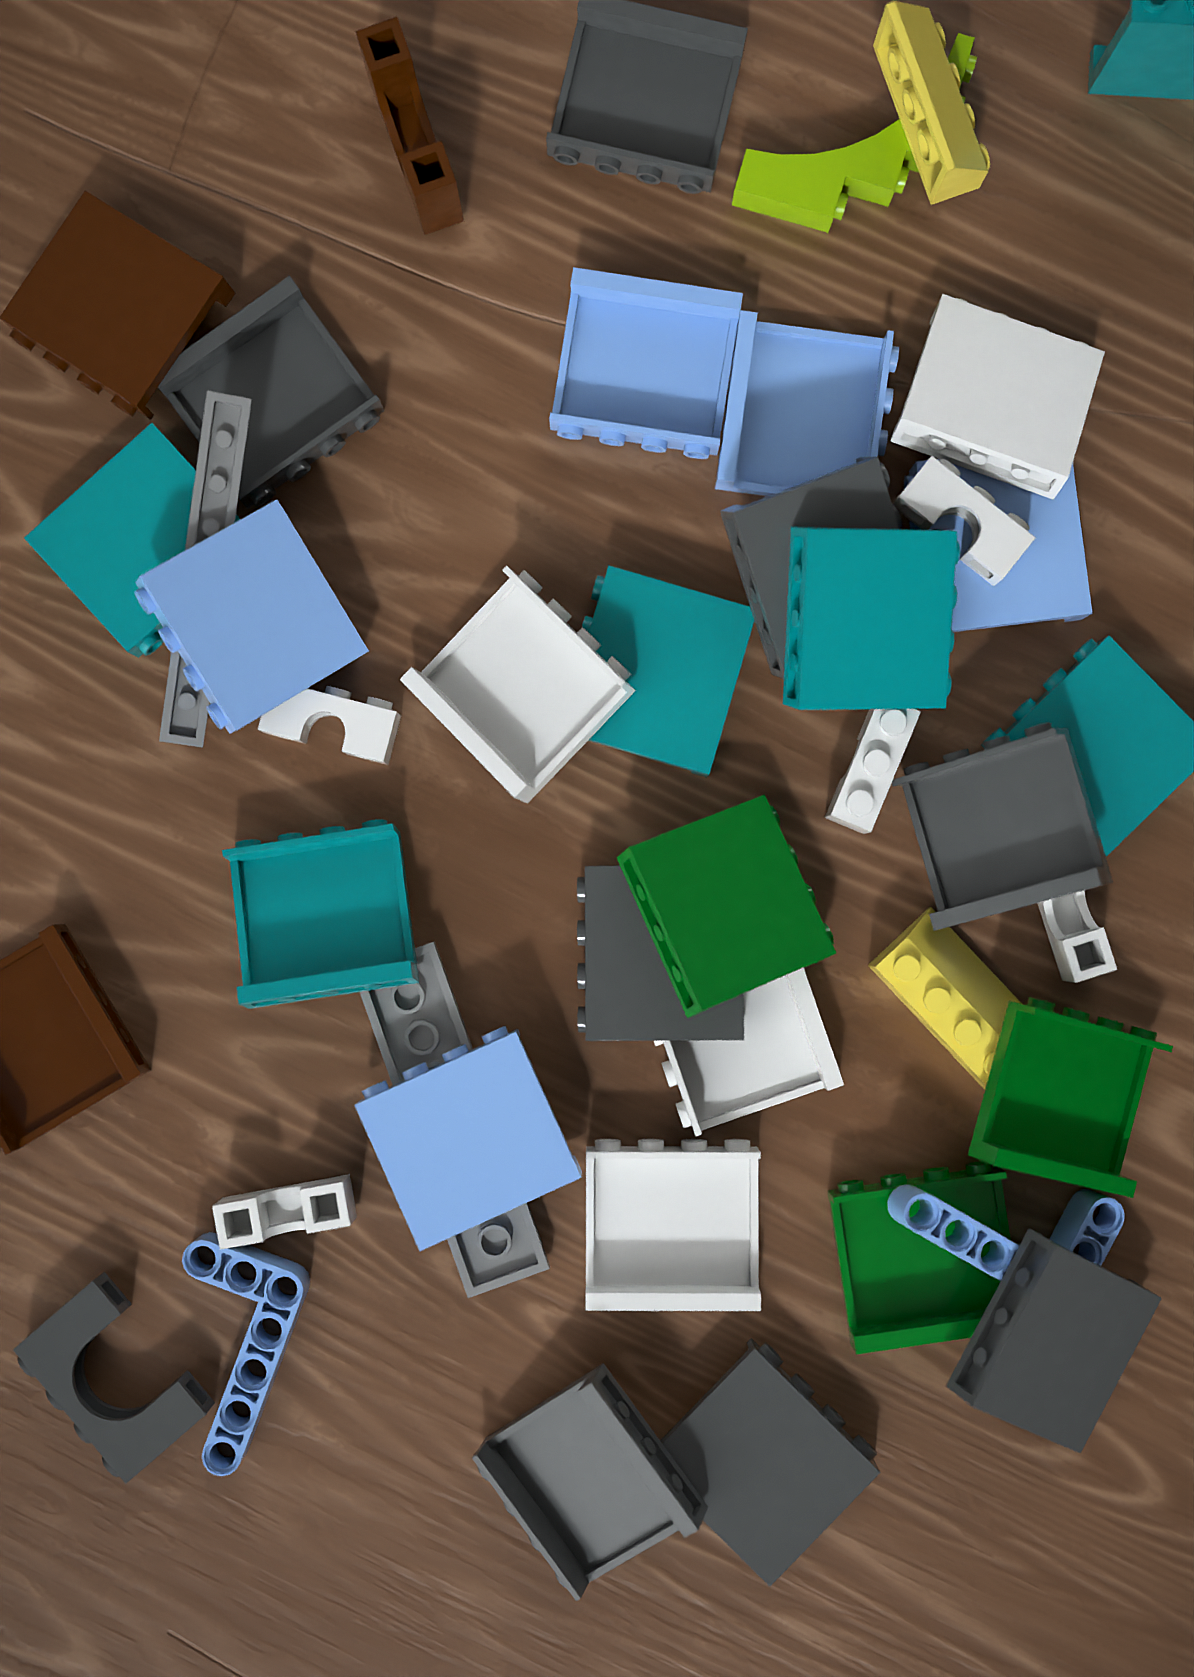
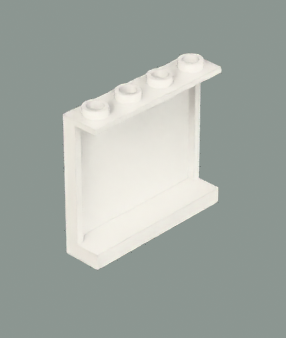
(999, 397)
(521, 686)
(777, 1061)
(672, 1226)

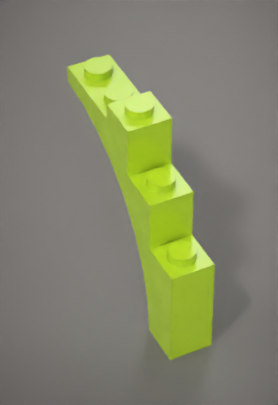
(817, 186)

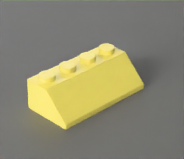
(930, 102)
(947, 992)

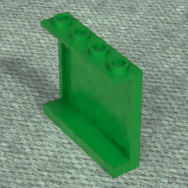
(726, 904)
(1063, 1096)
(898, 1282)

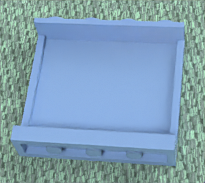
(645, 363)
(801, 404)
(1048, 577)
(250, 617)
(467, 1137)

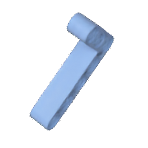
(969, 1235)
(257, 1344)

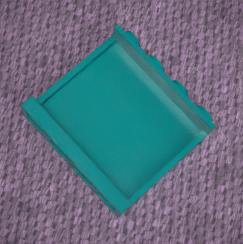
(1148, 53)
(118, 529)
(869, 618)
(681, 662)
(1124, 733)
(322, 914)

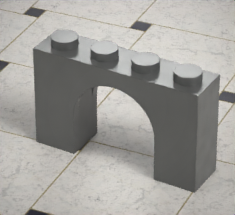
(123, 1436)

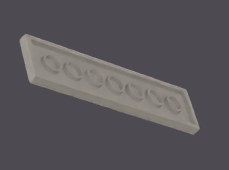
(417, 1027)

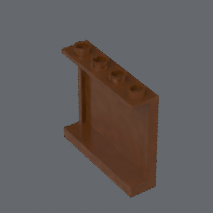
(113, 303)
(57, 1039)

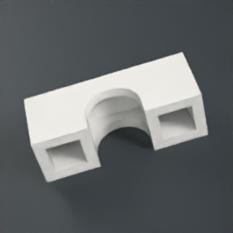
(996, 537)
(368, 726)
(872, 768)
(1075, 938)
(278, 1210)

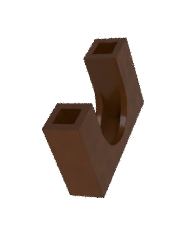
(408, 126)

